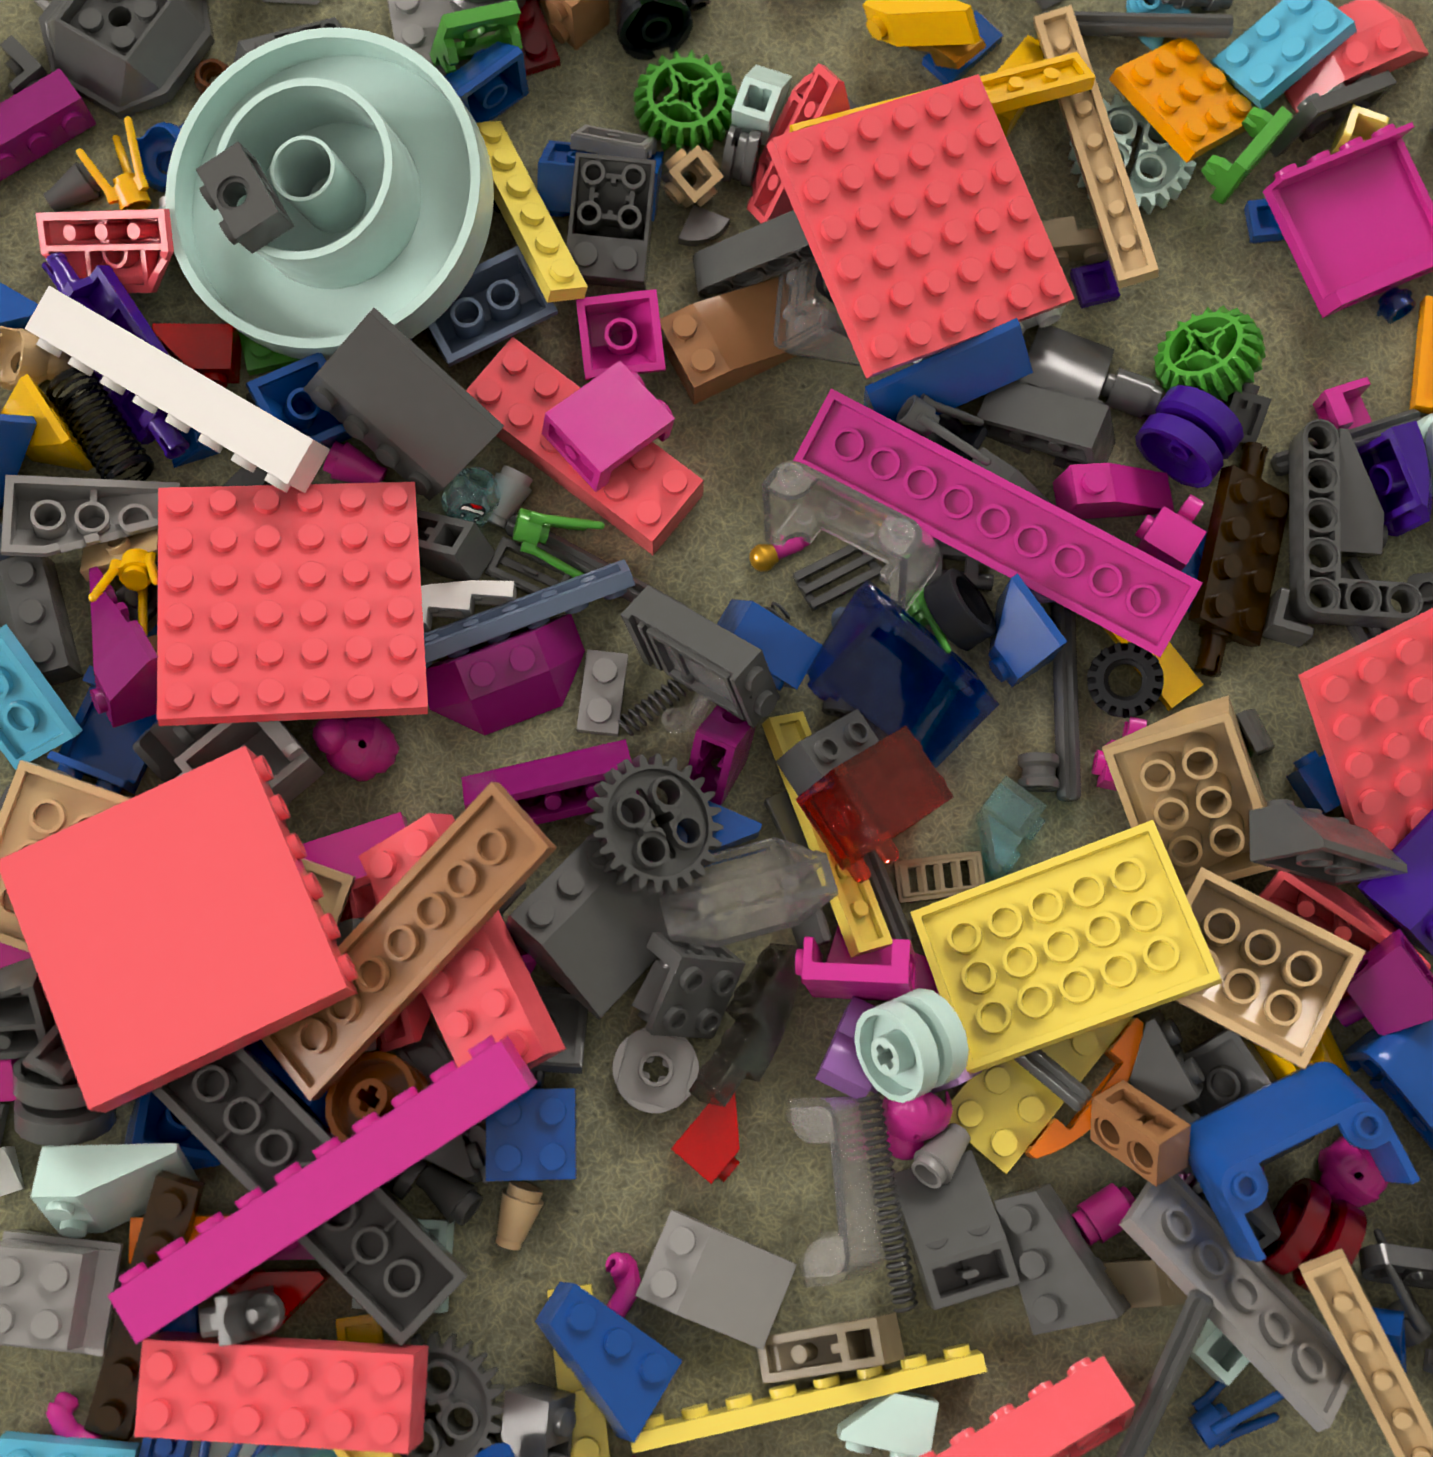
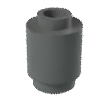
(1131, 393)

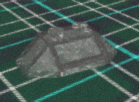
(750, 893)

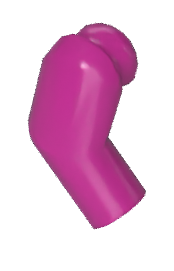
(626, 1279)
(61, 1418)

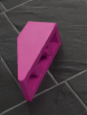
(1111, 491)

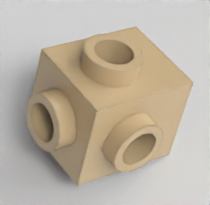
(701, 167)

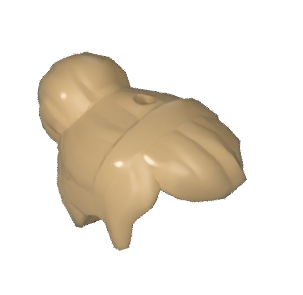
(21, 347)

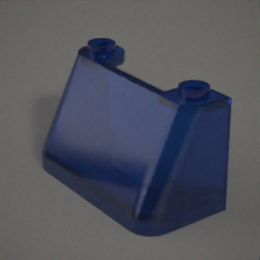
(899, 675)

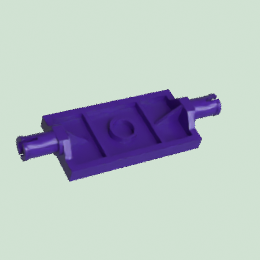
(108, 297)

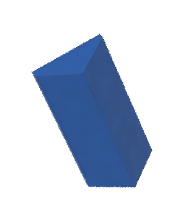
(956, 373)

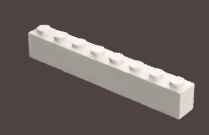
(177, 390)

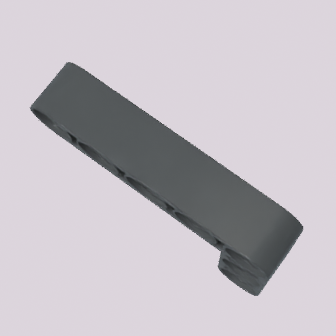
(752, 256)
(1326, 544)

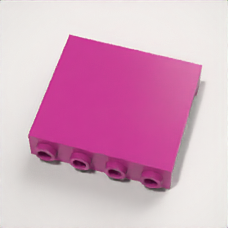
(1355, 219)

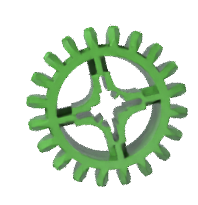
(693, 82)
(1211, 353)

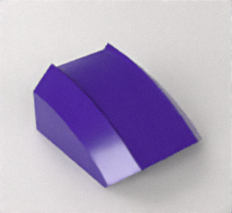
(1400, 476)

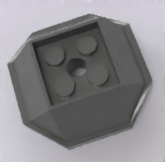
(129, 64)

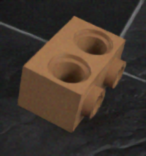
(1140, 1132)

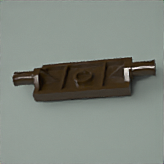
(1238, 559)

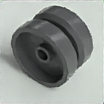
(54, 1112)

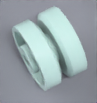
(911, 1045)

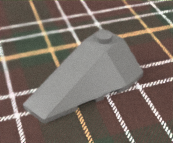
(67, 513)

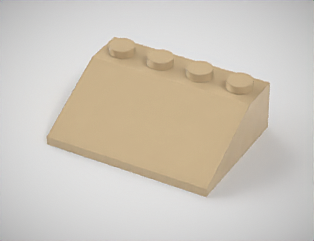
(1194, 785)
(1274, 967)

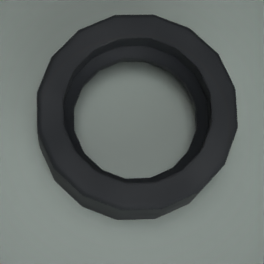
(959, 609)

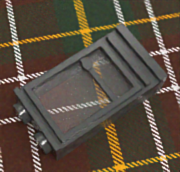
(701, 655)

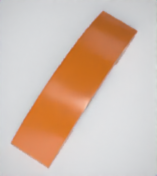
(1123, 1053)

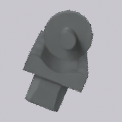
(243, 1316)

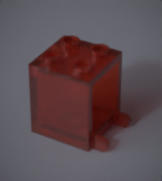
(873, 801)

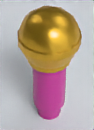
(764, 556)

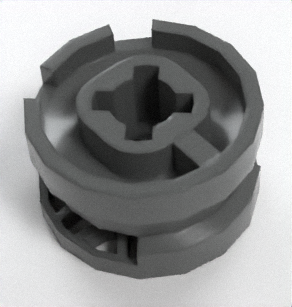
(741, 155)

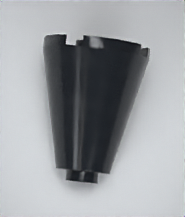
(652, 26)

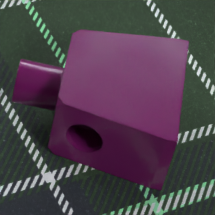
(720, 737)
(1389, 988)

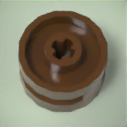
(369, 1088)

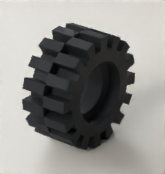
(1118, 655)

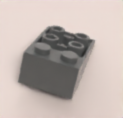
(612, 219)
(955, 1236)

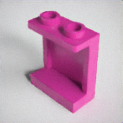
(606, 423)
(857, 980)

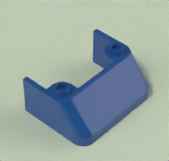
(1240, 1135)

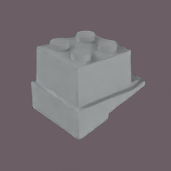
(56, 1291)

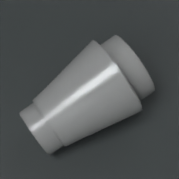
(514, 491)
(939, 1158)

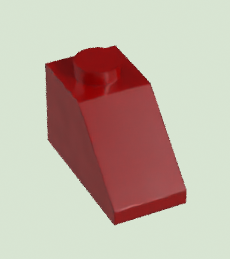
(206, 348)
(712, 1142)
(291, 1285)

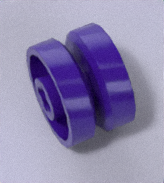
(1189, 436)

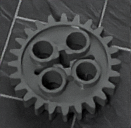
(623, 840)
(468, 1389)

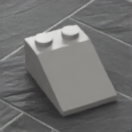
(716, 1279)

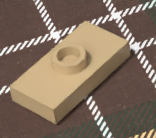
(103, 553)

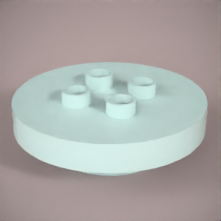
(371, 171)

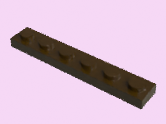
(167, 1218)

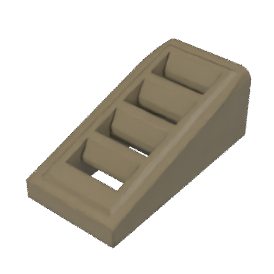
(975, 869)

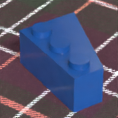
(609, 1356)

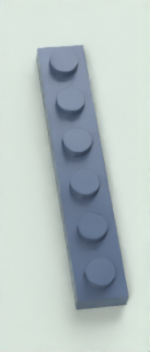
(528, 611)

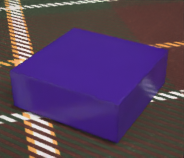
(1094, 284)

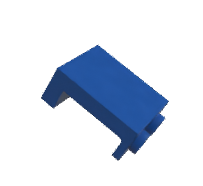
(103, 750)

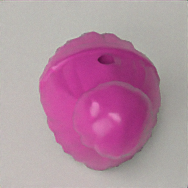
(340, 741)
(915, 1122)
(1338, 1169)

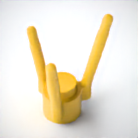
(129, 188)
(136, 572)

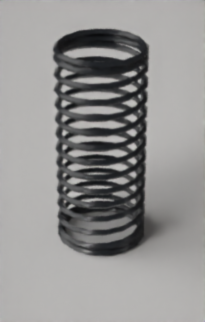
(116, 469)

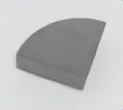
(702, 227)

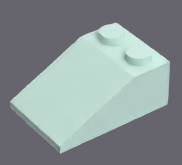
(101, 1185)

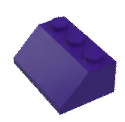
(1408, 897)

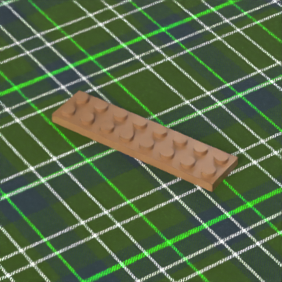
(416, 934)

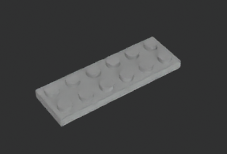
(1249, 1300)

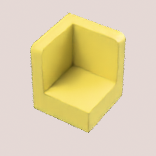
(1358, 123)

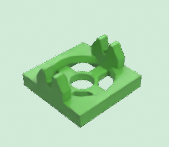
(494, 17)
(1264, 130)

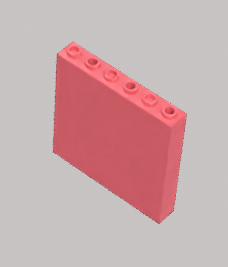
(176, 929)

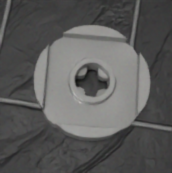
(634, 1083)

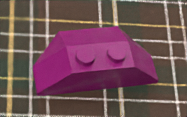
(507, 678)

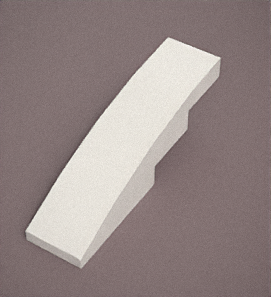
(459, 598)

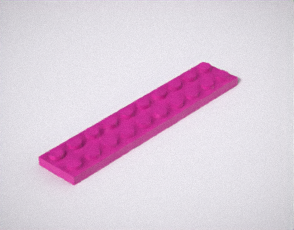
(1000, 523)

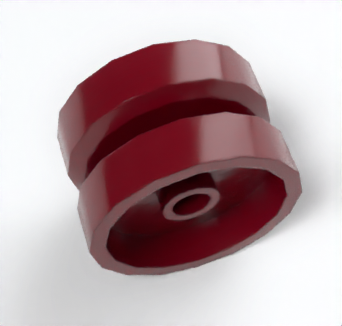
(1312, 1228)

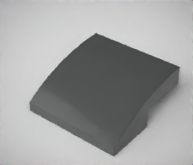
(1068, 363)

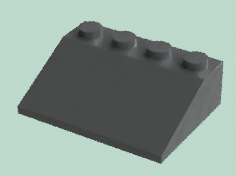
(402, 405)
(590, 927)

